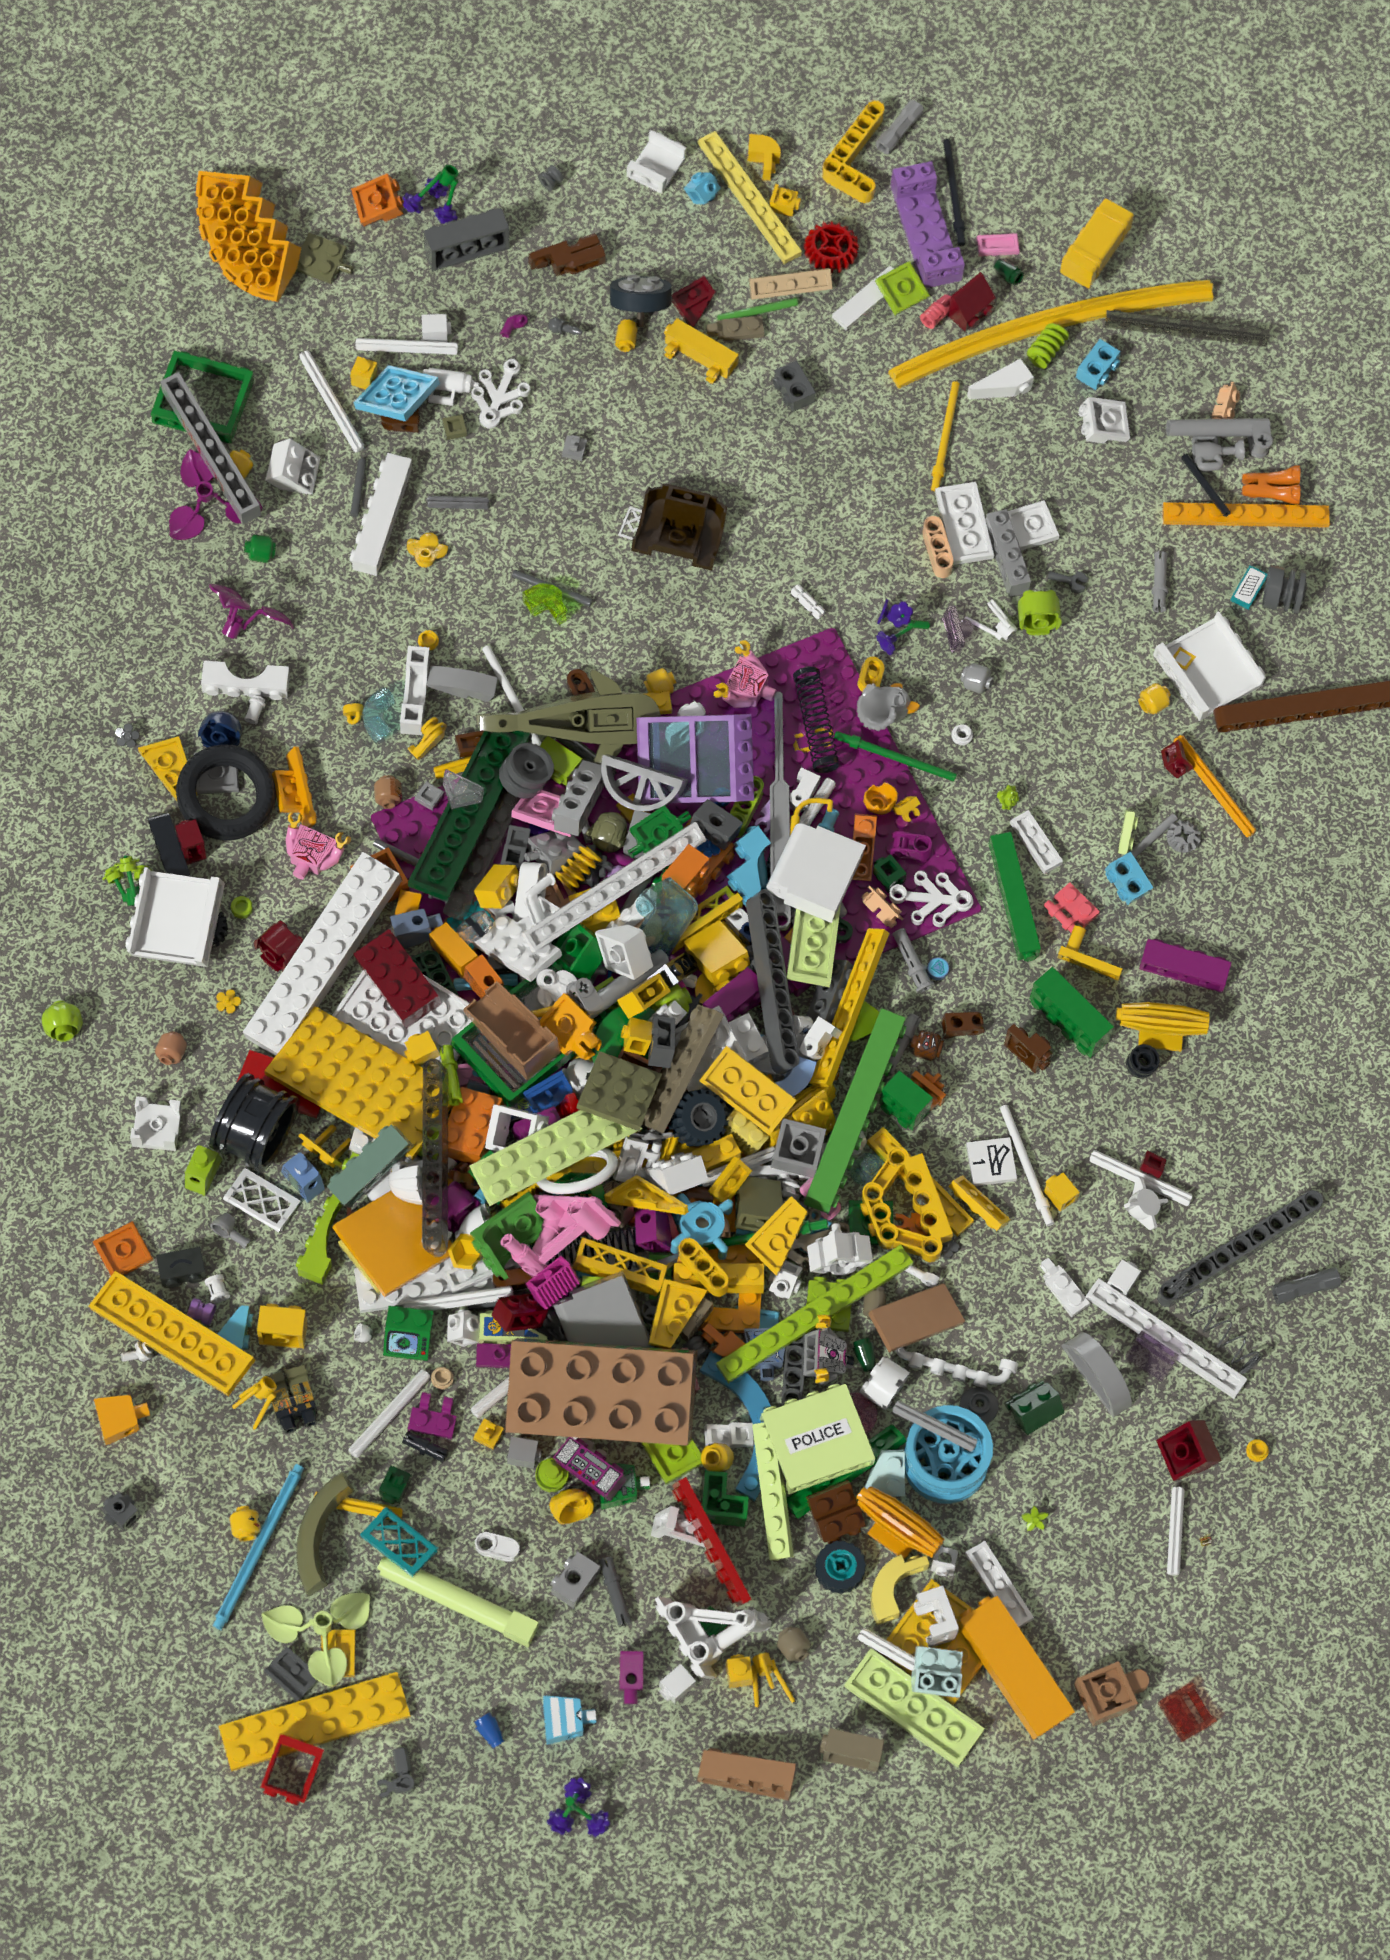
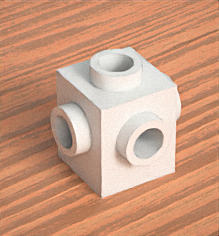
(786, 1281)
(463, 1328)

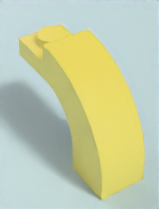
(882, 1596)

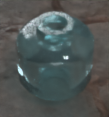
(865, 1168)

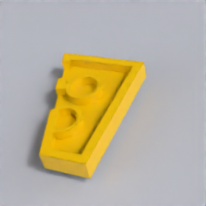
(166, 760)
(778, 1234)

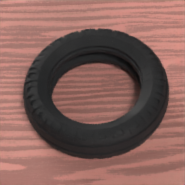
(226, 756)

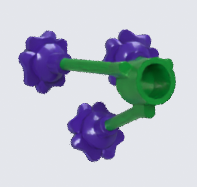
(438, 188)

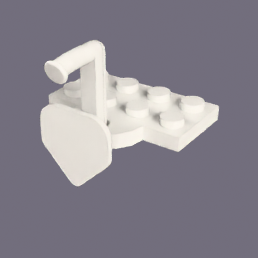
(508, 945)

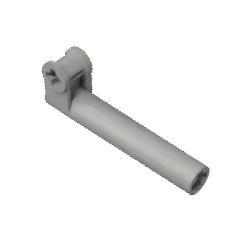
(1255, 429)
(597, 1002)

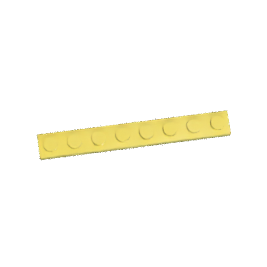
(749, 197)

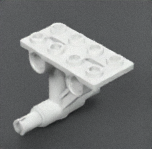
(694, 1638)

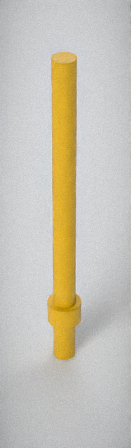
(939, 469)

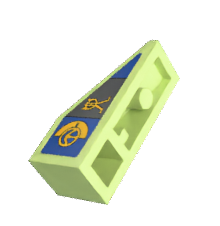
(493, 1333)

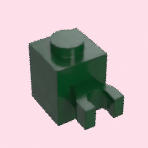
(394, 1485)

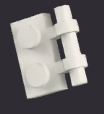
(632, 1157)

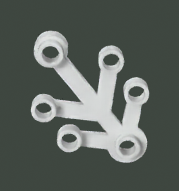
(499, 396)
(934, 898)

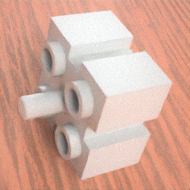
(839, 1252)

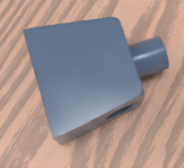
(414, 927)

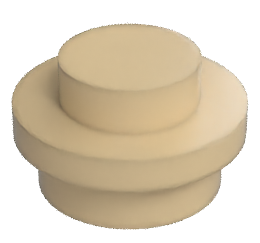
(442, 1378)

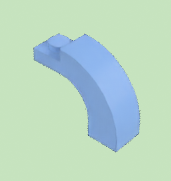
(798, 1077)

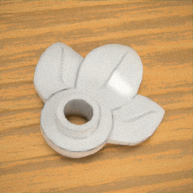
(552, 992)

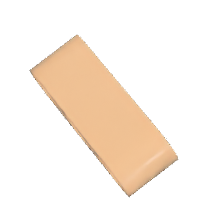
(938, 538)

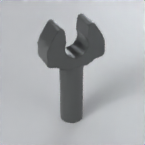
(1070, 580)

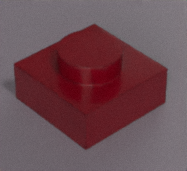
(1153, 1164)

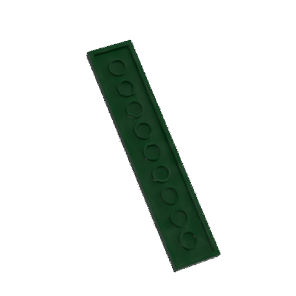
(462, 826)

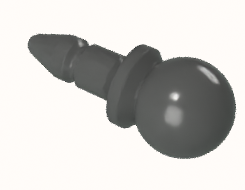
(561, 326)

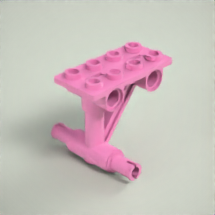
(563, 1222)

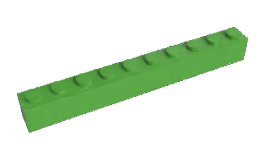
(854, 1111)

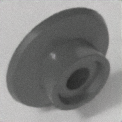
(978, 1394)

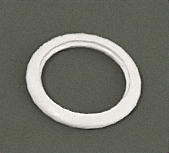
(569, 1188)

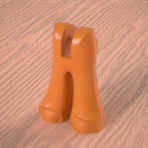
(1274, 485)

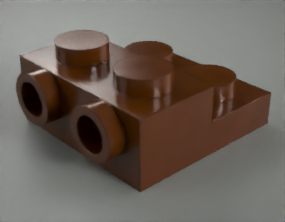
(1032, 1051)
(835, 1512)

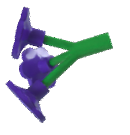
(899, 616)

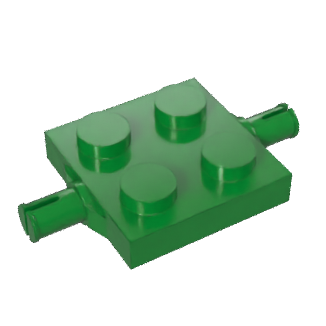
(656, 829)

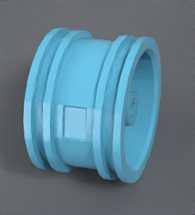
(948, 1457)

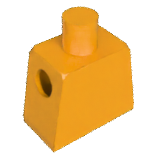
(119, 1416)

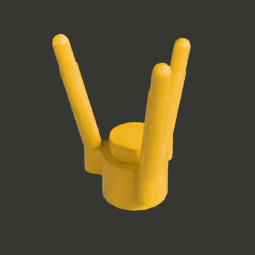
(262, 1389)
(764, 1665)

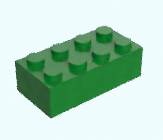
(1071, 1013)

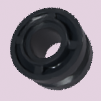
(1146, 1052)

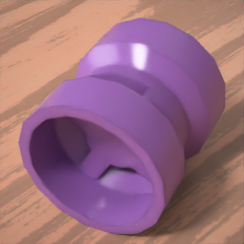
(201, 1311)

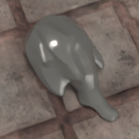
(552, 1327)

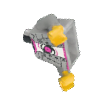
(825, 1353)

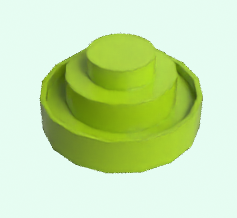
(551, 1475)

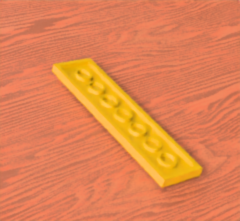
(172, 1333)
(315, 1720)

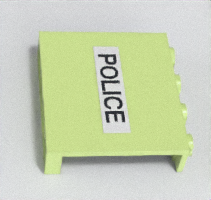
(818, 1437)

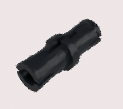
(425, 1446)

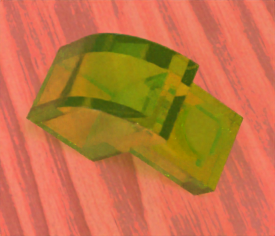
(544, 597)

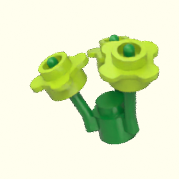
(115, 874)

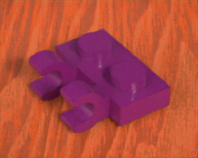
(432, 1422)

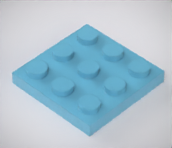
(396, 393)

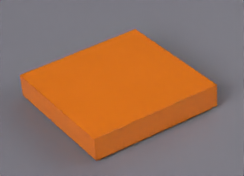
(123, 1250)

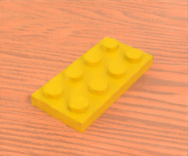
(748, 1090)

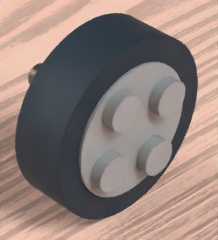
(640, 295)

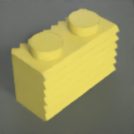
(746, 1133)

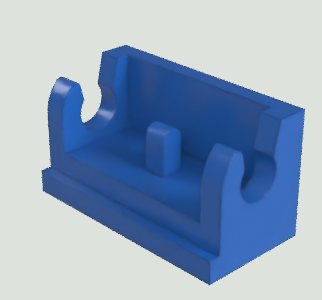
(548, 1092)

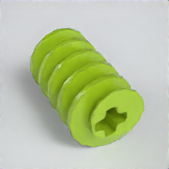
(1047, 345)

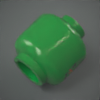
(260, 548)

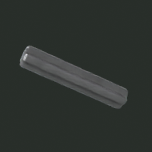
(458, 502)

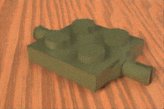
(322, 258)

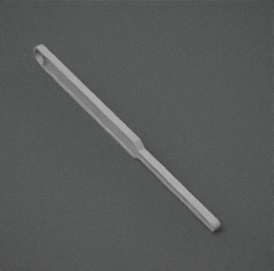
(779, 808)

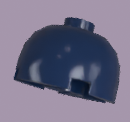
(220, 729)

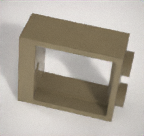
(851, 1749)

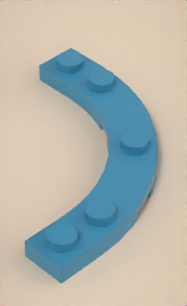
(755, 1402)

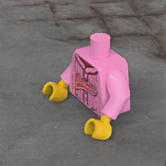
(746, 682)
(312, 849)

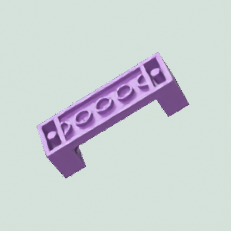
(925, 225)

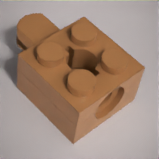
(1110, 1692)

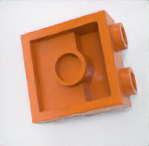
(378, 200)

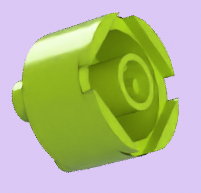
(1039, 612)

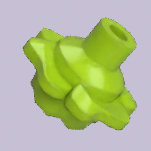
(1008, 797)

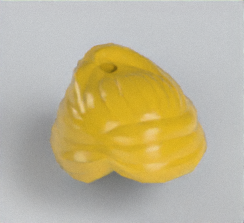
(571, 1506)

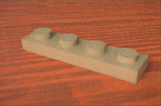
(790, 283)

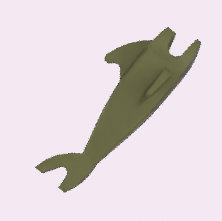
(592, 717)

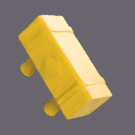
(1096, 243)

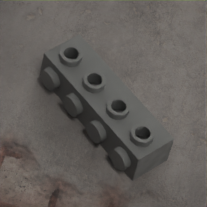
(827, 999)

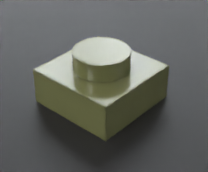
(454, 427)

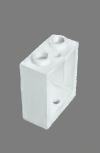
(500, 1123)

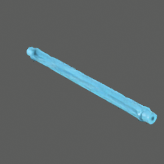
(258, 1546)

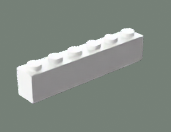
(382, 514)

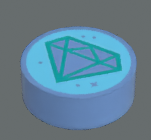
(937, 968)

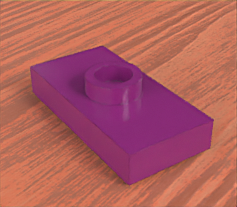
(493, 1355)

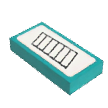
(1249, 587)

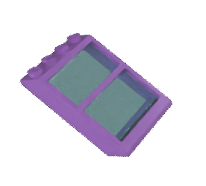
(705, 750)

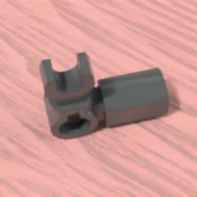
(405, 1782)

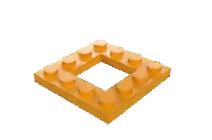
(749, 1304)

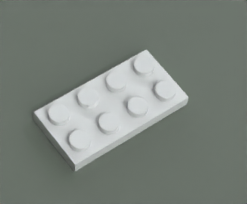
(964, 523)

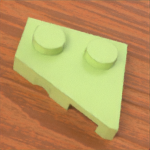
(1130, 823)

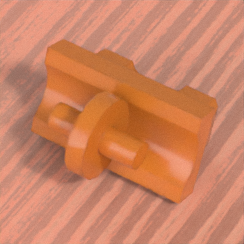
(931, 1085)

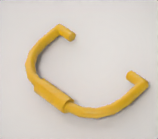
(795, 819)

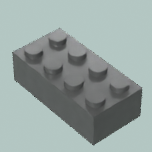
(466, 239)

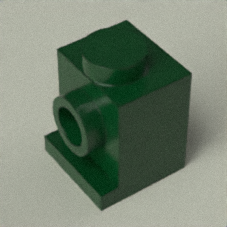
(891, 866)

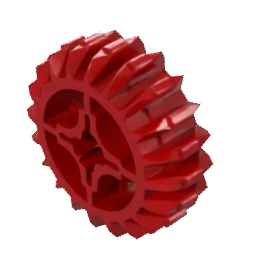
(832, 240)

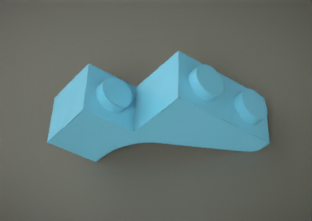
(746, 877)
(236, 1328)

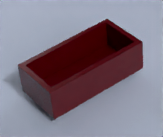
(397, 978)

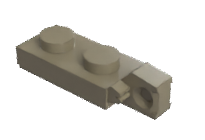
(736, 328)

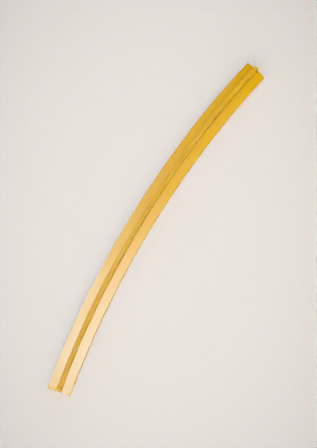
(1034, 324)

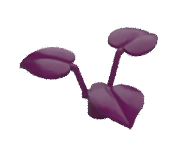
(185, 522)
(233, 600)

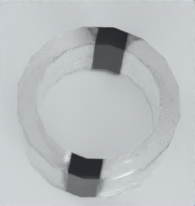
(475, 927)

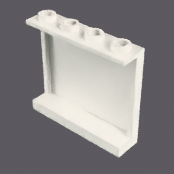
(1219, 672)
(175, 918)

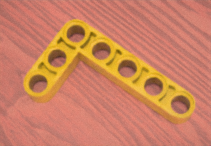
(850, 150)

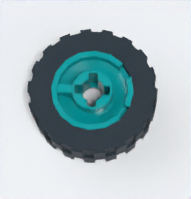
(845, 1579)

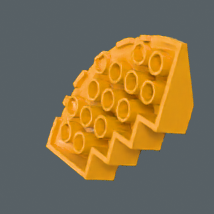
(244, 235)

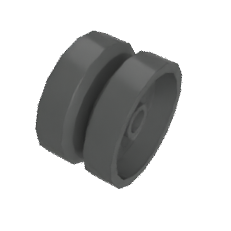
(526, 770)

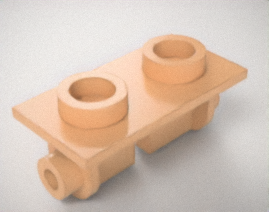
(1228, 397)
(888, 912)

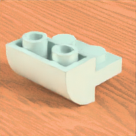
(937, 1672)

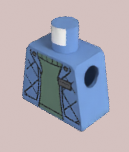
(301, 1175)

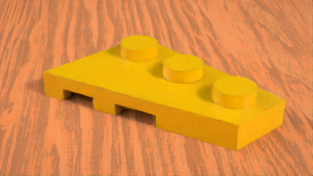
(673, 1312)

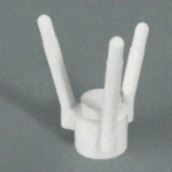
(1005, 627)

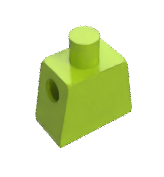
(203, 1167)

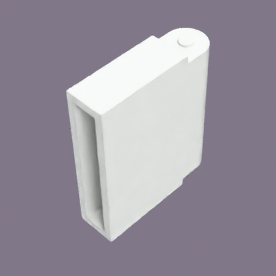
(815, 870)

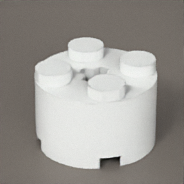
(885, 1383)

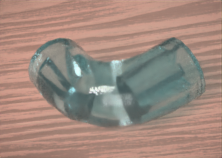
(373, 714)

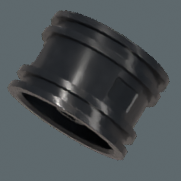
(254, 1122)

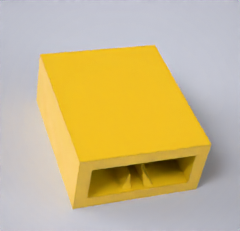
(717, 953)

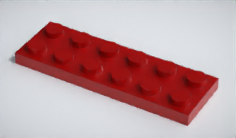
(714, 1551)

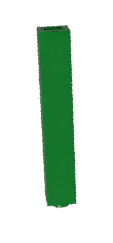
(1014, 896)

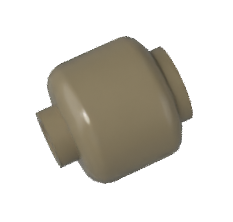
(793, 1644)

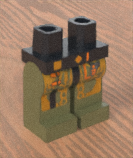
(297, 1404)

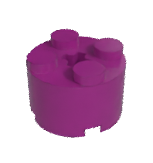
(460, 1204)

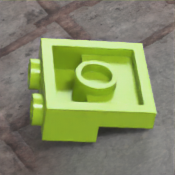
(818, 1287)

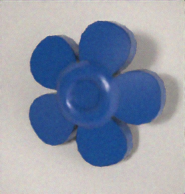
(708, 849)

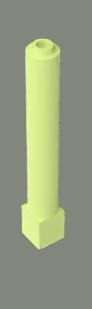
(511, 1624)

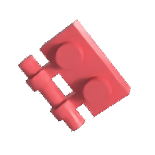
(1075, 904)

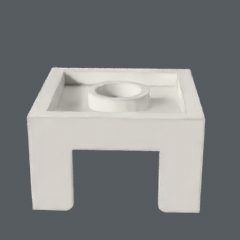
(156, 1125)
(946, 1626)

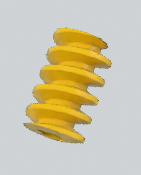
(578, 867)

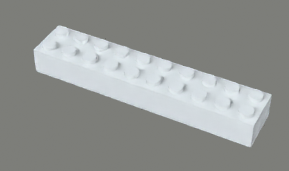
(323, 953)

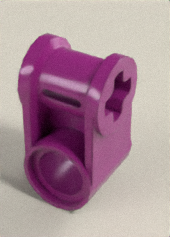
(909, 846)

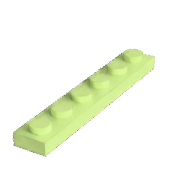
(773, 1496)

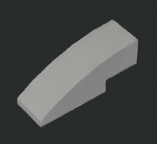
(462, 682)

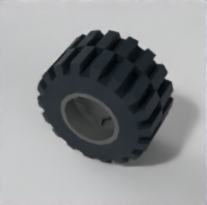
(699, 1118)

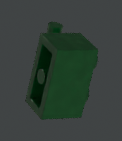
(1035, 1406)

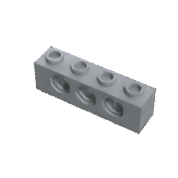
(1007, 553)
(579, 798)

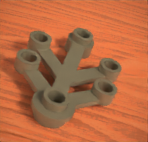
(808, 1239)

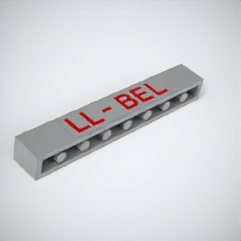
(210, 448)

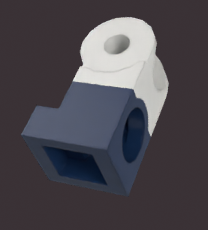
(739, 924)

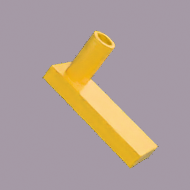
(1071, 954)

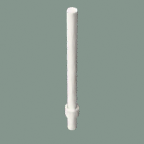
(507, 687)
(1041, 1202)

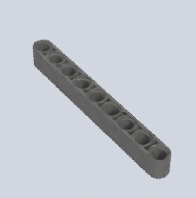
(772, 982)
(1246, 1240)

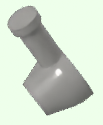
(227, 1222)

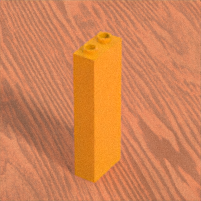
(1014, 1666)

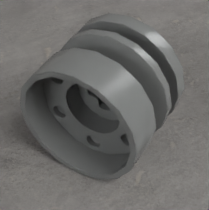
(1284, 589)

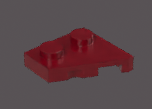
(693, 300)

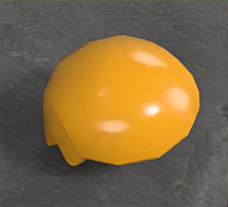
(880, 798)

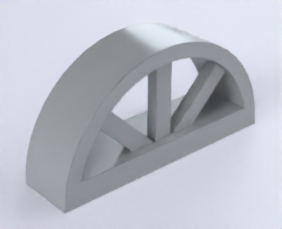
(635, 769)
(1099, 1372)

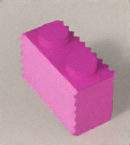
(553, 1282)

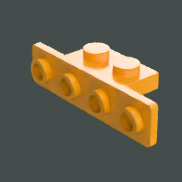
(293, 790)

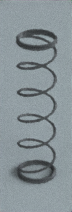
(1253, 1361)

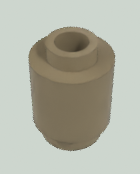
(874, 1300)

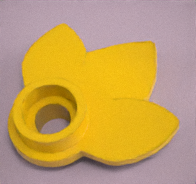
(426, 549)

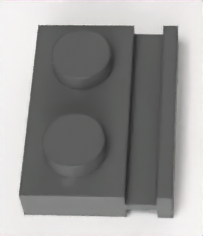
(291, 1674)

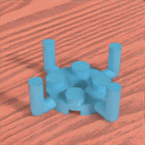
(707, 1235)

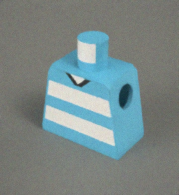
(565, 1718)

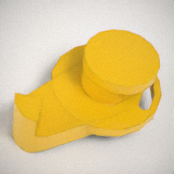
(432, 733)

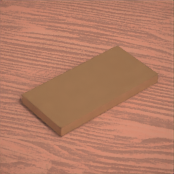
(916, 1317)

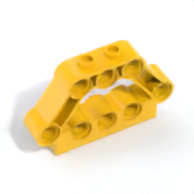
(911, 1242)

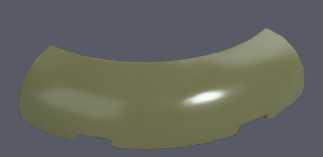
(312, 1530)

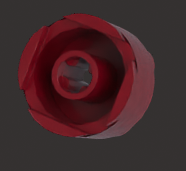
(278, 945)

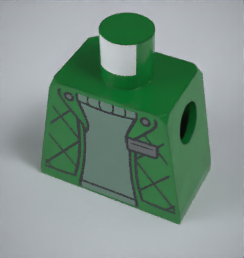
(628, 1492)

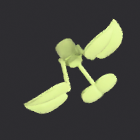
(326, 1665)

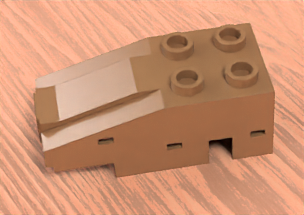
(513, 1030)

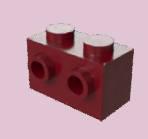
(519, 1313)

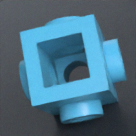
(702, 188)

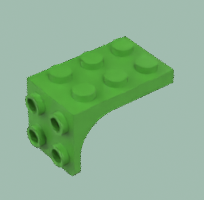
(516, 1219)

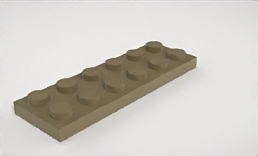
(686, 1058)

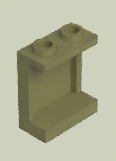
(757, 1202)

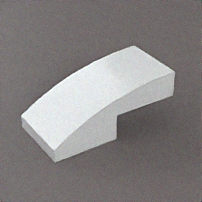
(733, 1435)

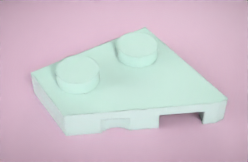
(889, 1473)

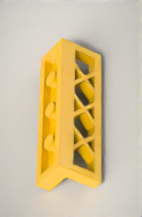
(719, 912)
(603, 1269)

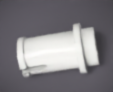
(254, 710)

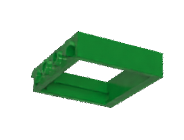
(183, 358)

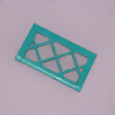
(397, 1559)

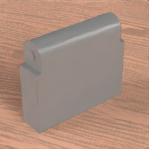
(603, 1314)

